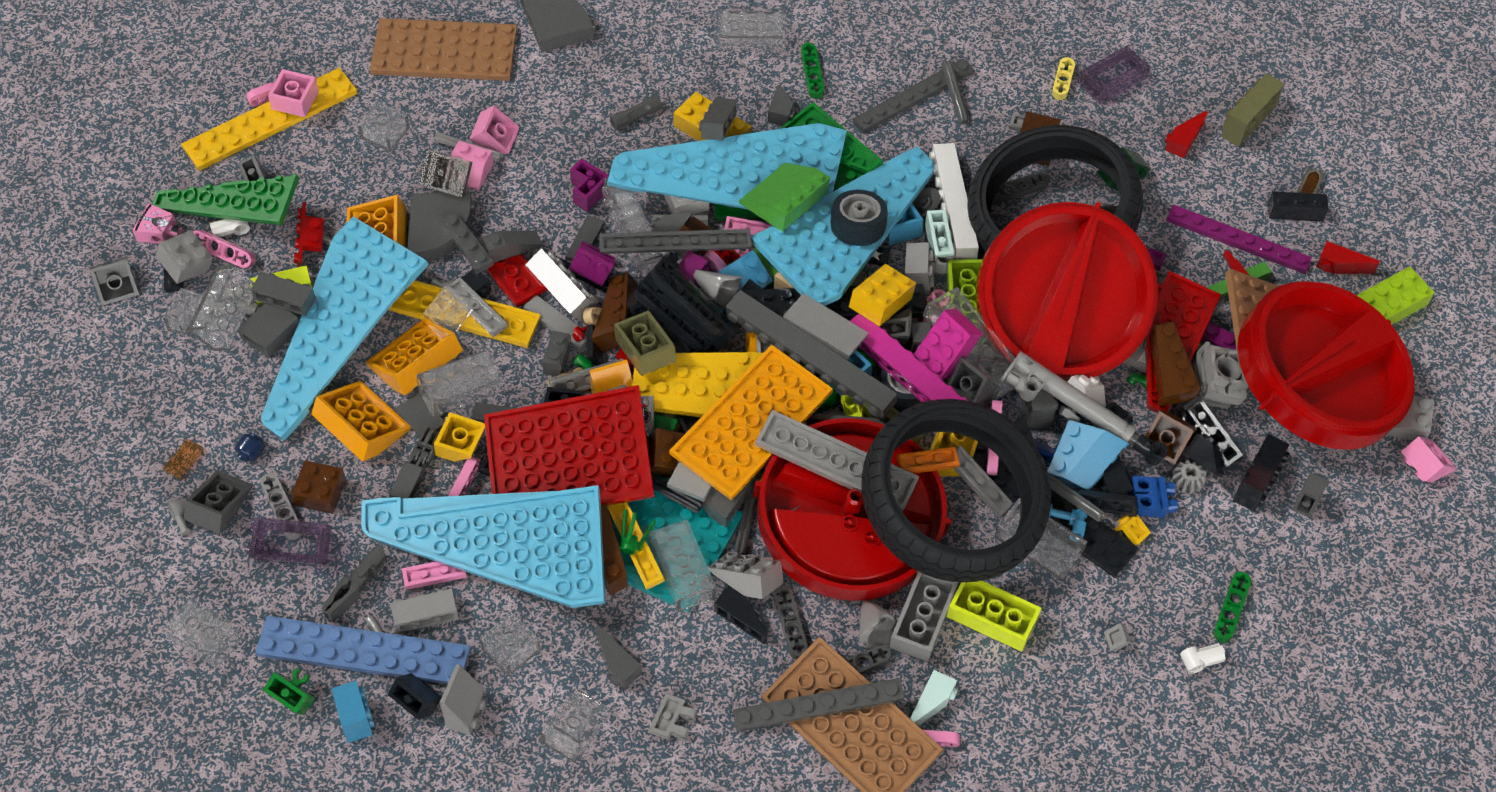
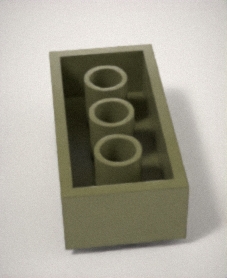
(1252, 109)

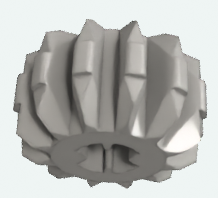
(1189, 477)

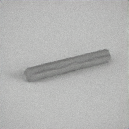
(451, 141)

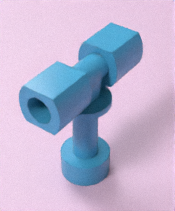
(1075, 518)

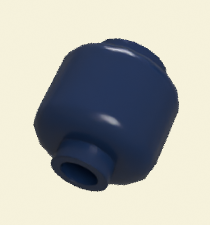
(249, 447)

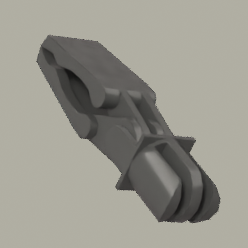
(413, 469)
(350, 587)

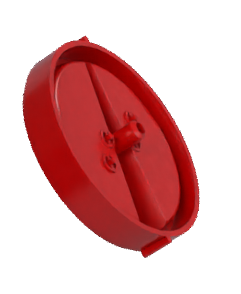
(1068, 288)
(1326, 365)
(829, 536)

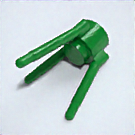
(629, 543)

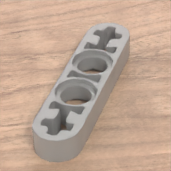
(283, 505)

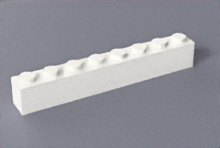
(954, 200)

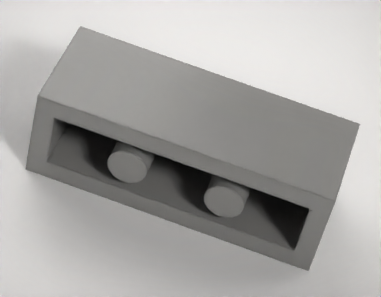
(424, 610)

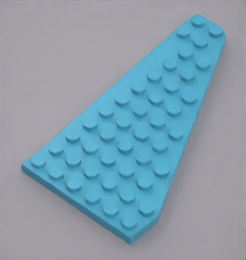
(727, 168)
(810, 252)
(352, 293)
(523, 540)

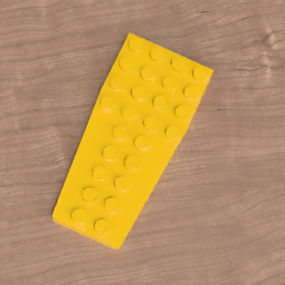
(694, 381)

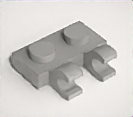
(667, 717)

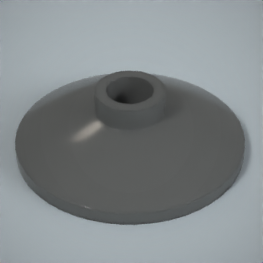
(926, 201)

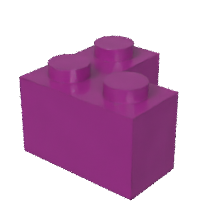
(588, 184)

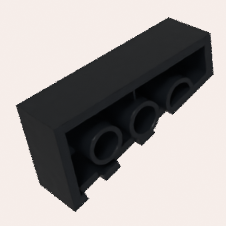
(1260, 473)

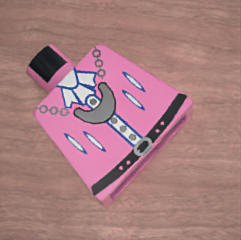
(156, 225)

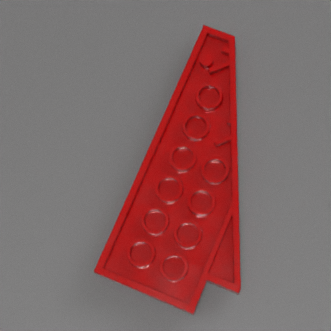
(1190, 310)

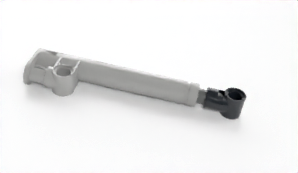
(1029, 373)

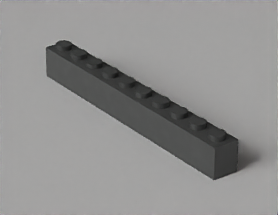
(811, 354)

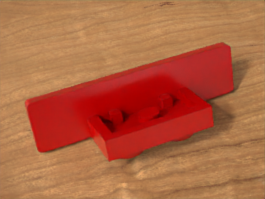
(310, 234)

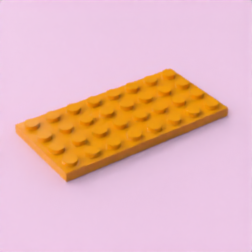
(723, 440)

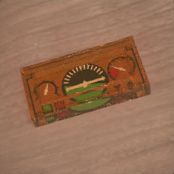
(183, 459)

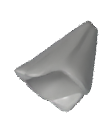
(718, 286)
(875, 625)

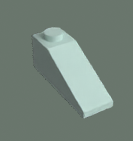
(939, 233)
(934, 697)

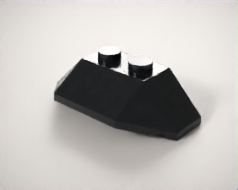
(1202, 417)

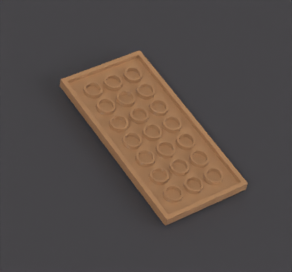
(443, 49)
(869, 746)

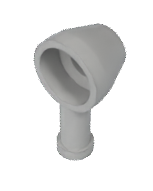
(176, 509)

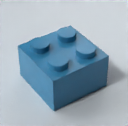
(353, 711)

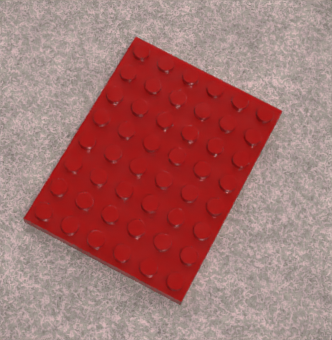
(573, 446)

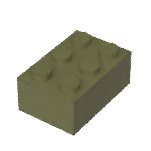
(645, 343)

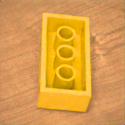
(692, 111)

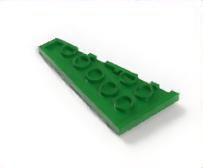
(854, 152)

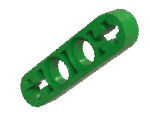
(812, 70)
(1232, 607)

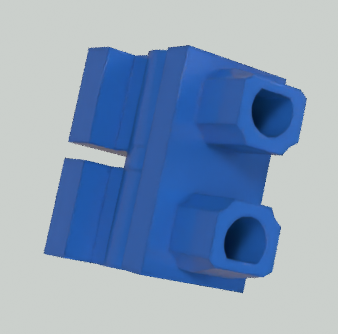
(1152, 496)

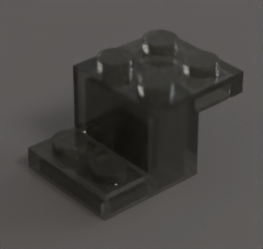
(445, 173)

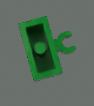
(290, 691)

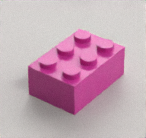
(948, 341)

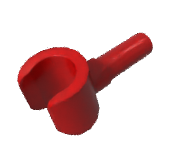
(578, 334)

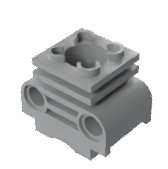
(1219, 376)

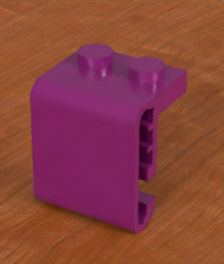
(591, 263)

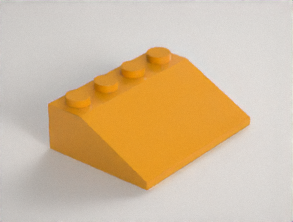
(385, 216)
(414, 352)
(359, 419)

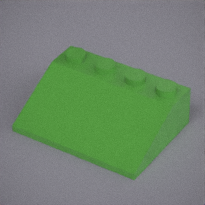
(787, 194)

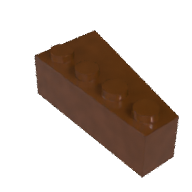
(614, 309)
(1172, 367)
(614, 568)

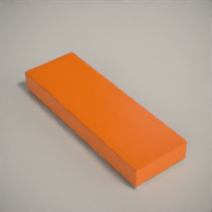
(929, 460)

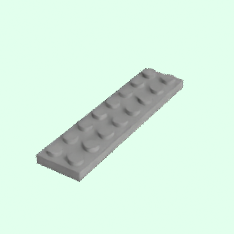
(826, 455)

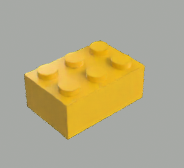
(882, 294)

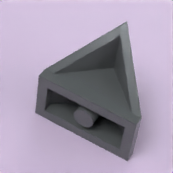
(899, 326)

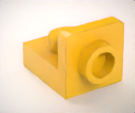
(1133, 528)

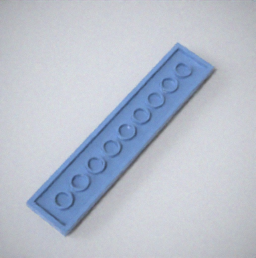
(360, 650)

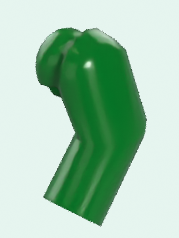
(582, 361)
(1136, 377)

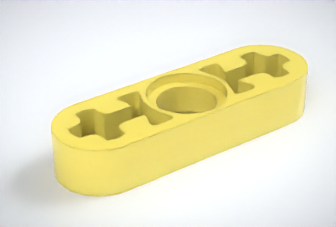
(1063, 73)

